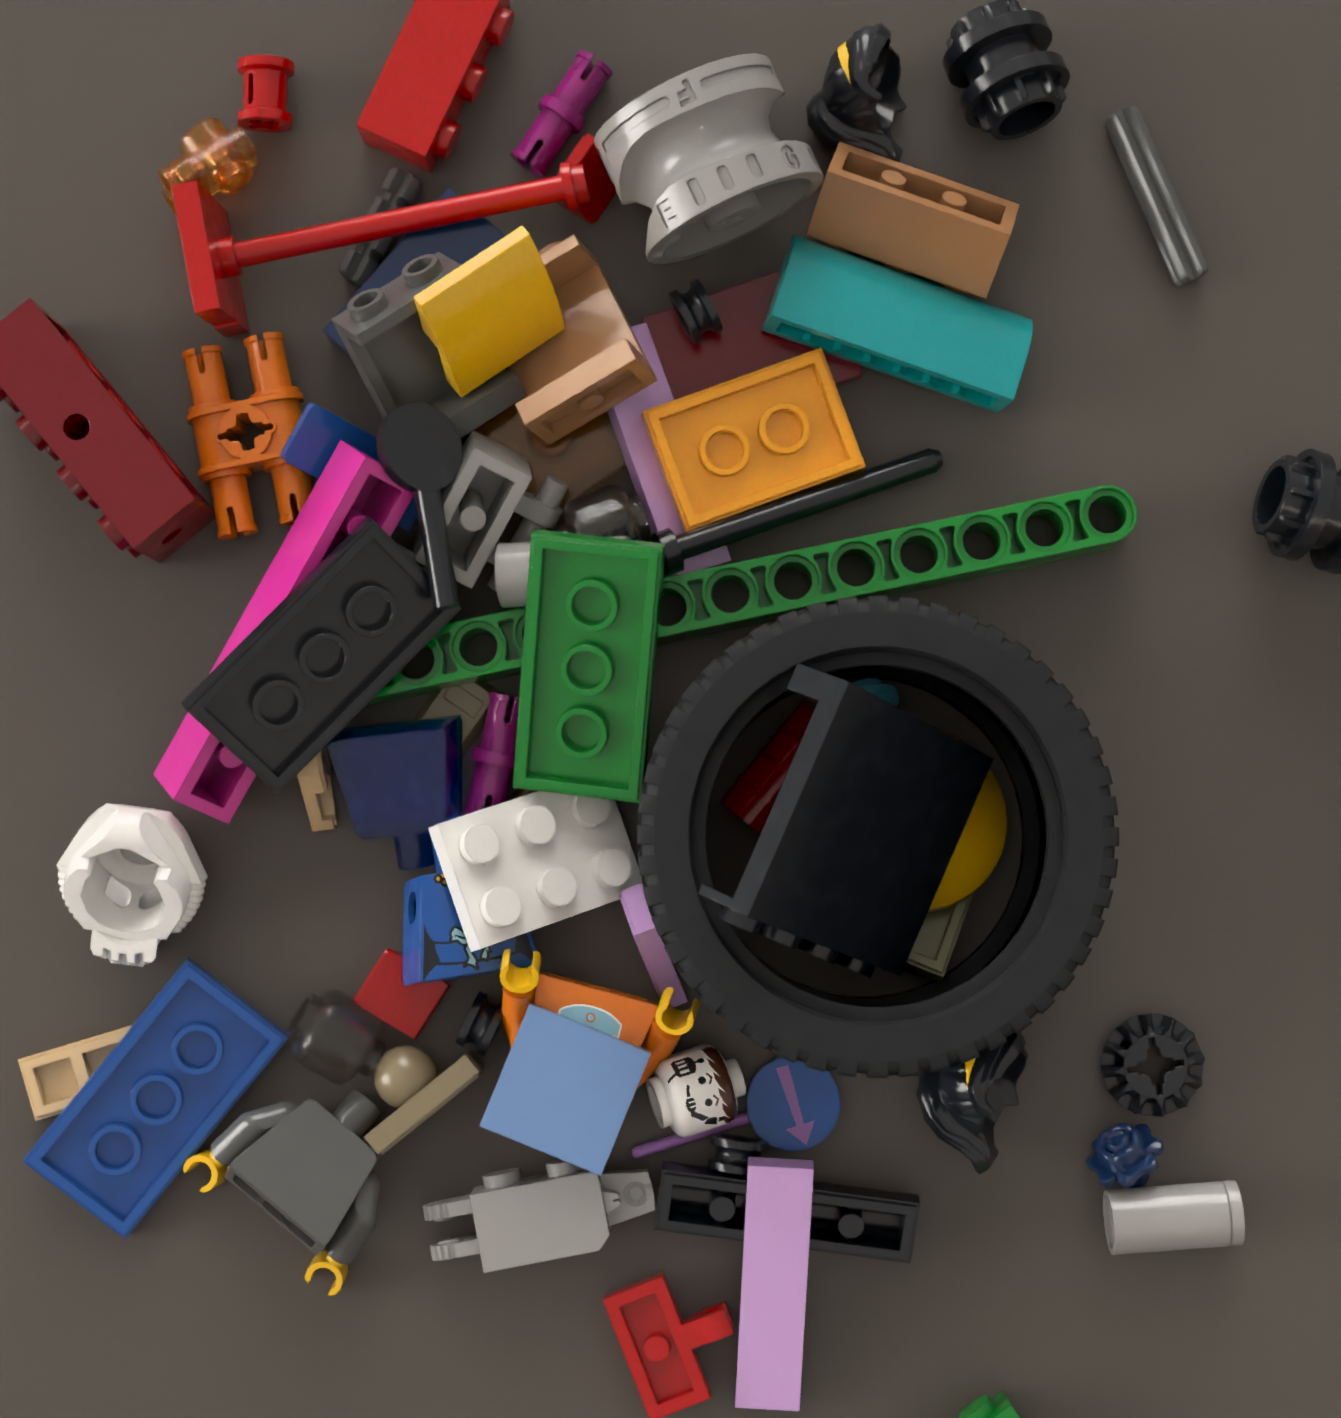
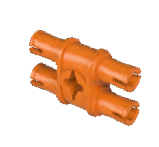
(222, 420)

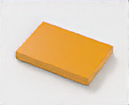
(753, 440)

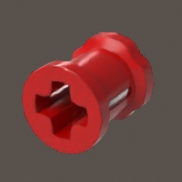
(265, 93)

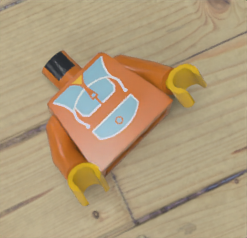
(596, 1006)

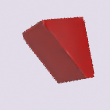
(598, 180)
(399, 1005)

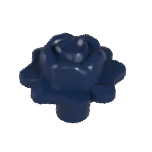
(1125, 1155)

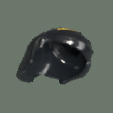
(860, 95)
(969, 1097)

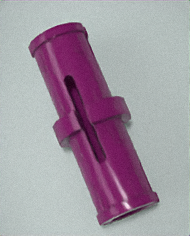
(561, 113)
(495, 755)

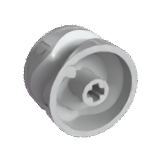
(706, 157)

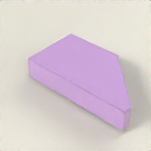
(650, 944)

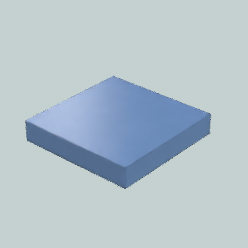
(565, 1088)

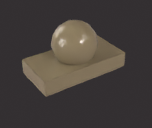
(411, 1084)

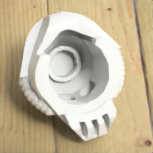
(131, 881)

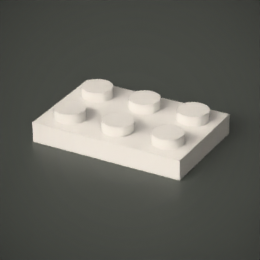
(533, 863)

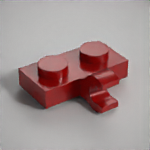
(662, 1344)

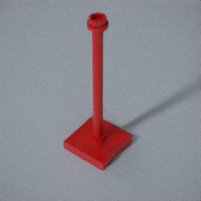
(217, 259)

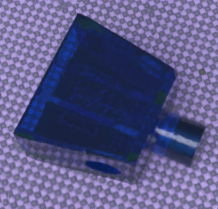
(401, 781)

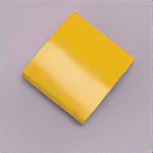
(490, 311)

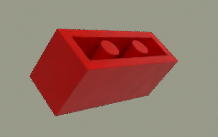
(431, 77)

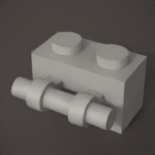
(482, 502)

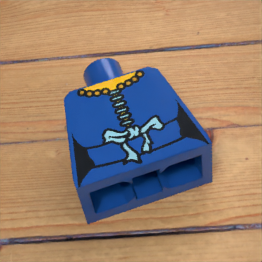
(435, 939)

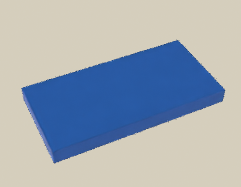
(156, 1098)

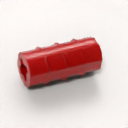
(759, 785)

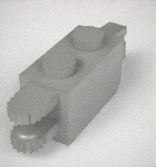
(541, 1214)

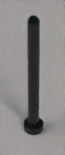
(794, 508)

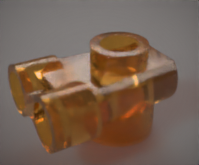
(213, 158)

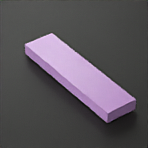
(642, 460)
(774, 1283)

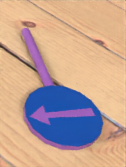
(785, 1106)

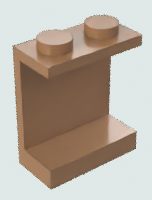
(590, 361)

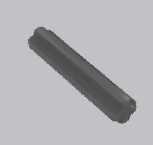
(1156, 195)

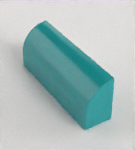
(899, 325)

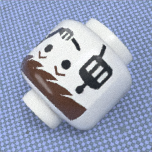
(695, 1090)

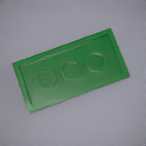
(588, 665)

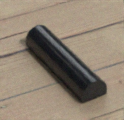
(842, 1216)

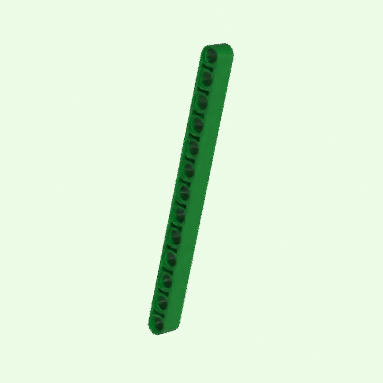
(819, 564)

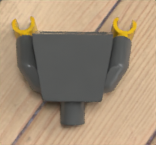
(305, 1174)

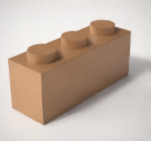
(912, 220)

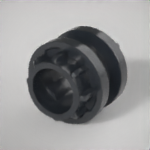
(1005, 69)
(1301, 509)

